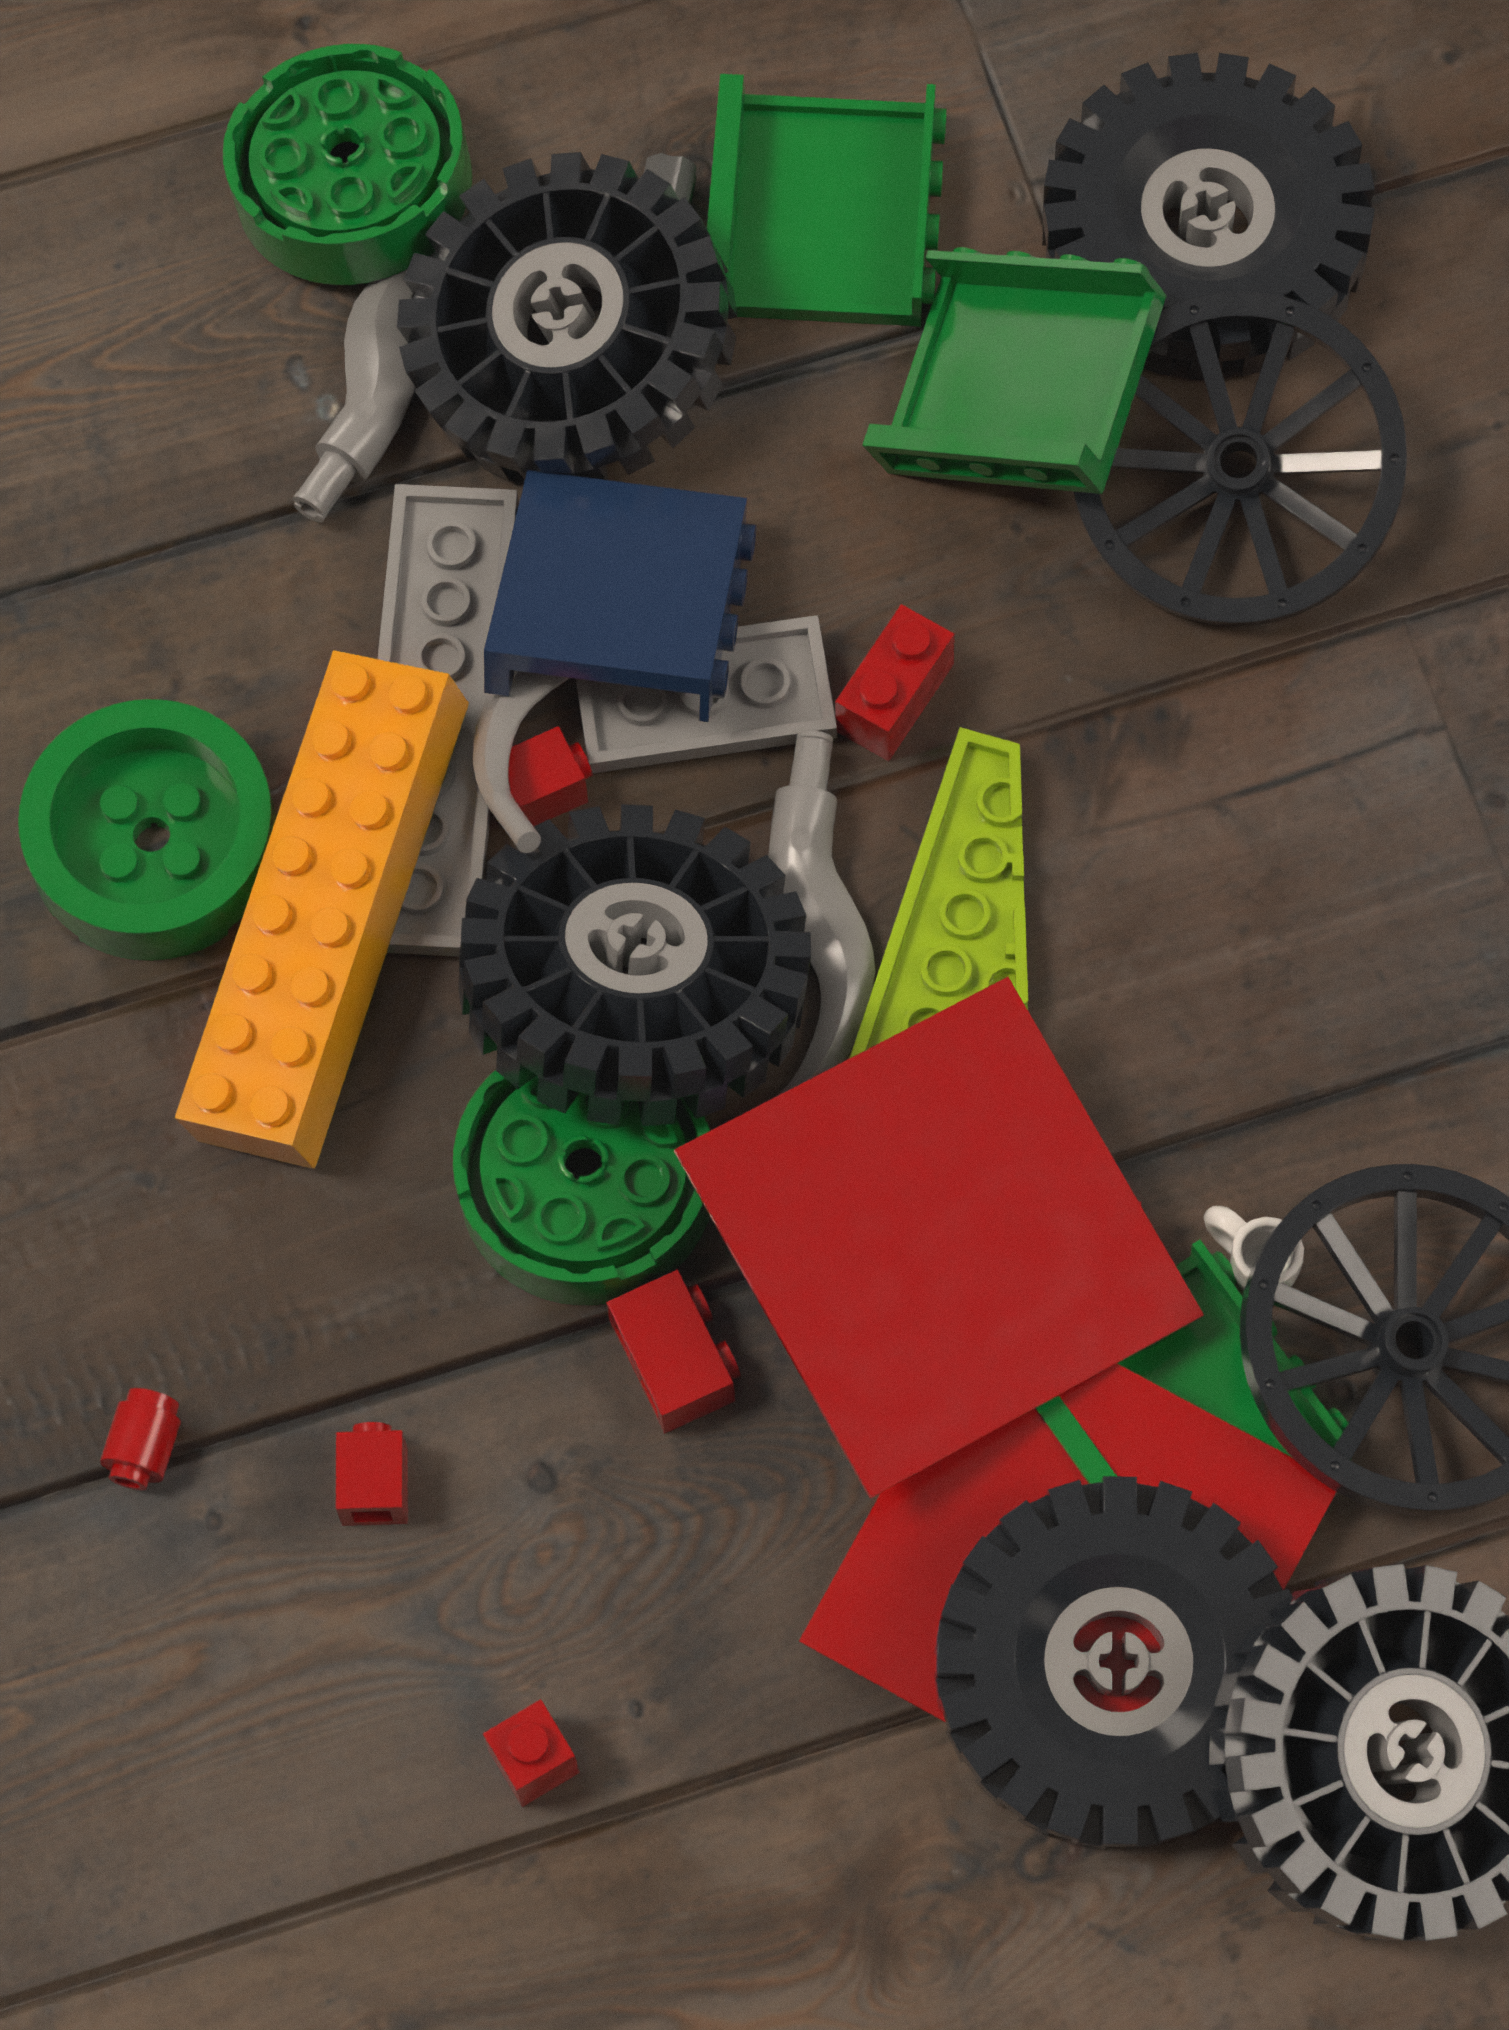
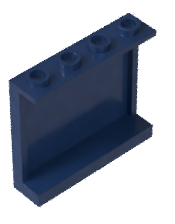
(620, 586)

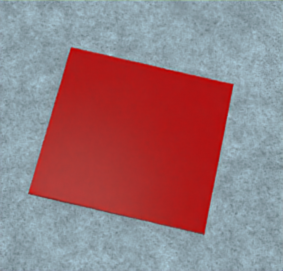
(938, 1235)
(898, 1572)

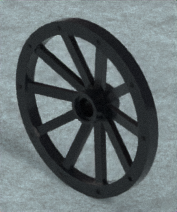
(1358, 548)
(1382, 1355)

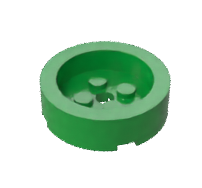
(355, 216)
(106, 786)
(568, 1234)

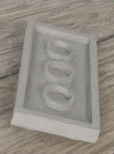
(771, 694)

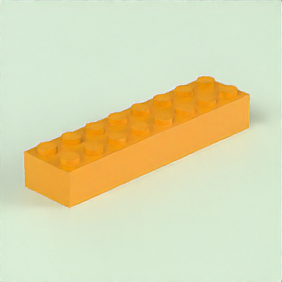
(323, 909)

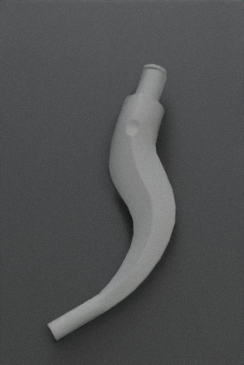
(374, 398)
(492, 750)
(839, 938)

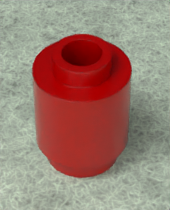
(141, 1439)

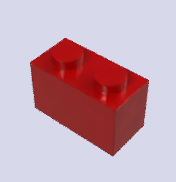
(894, 682)
(673, 1350)

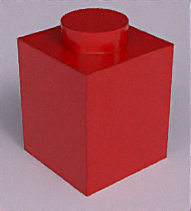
(548, 776)
(371, 1475)
(531, 1752)

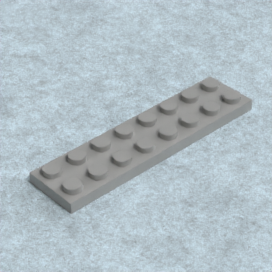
(436, 617)

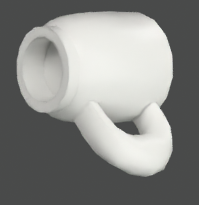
(1245, 1241)

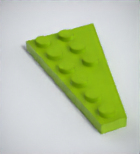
(964, 897)

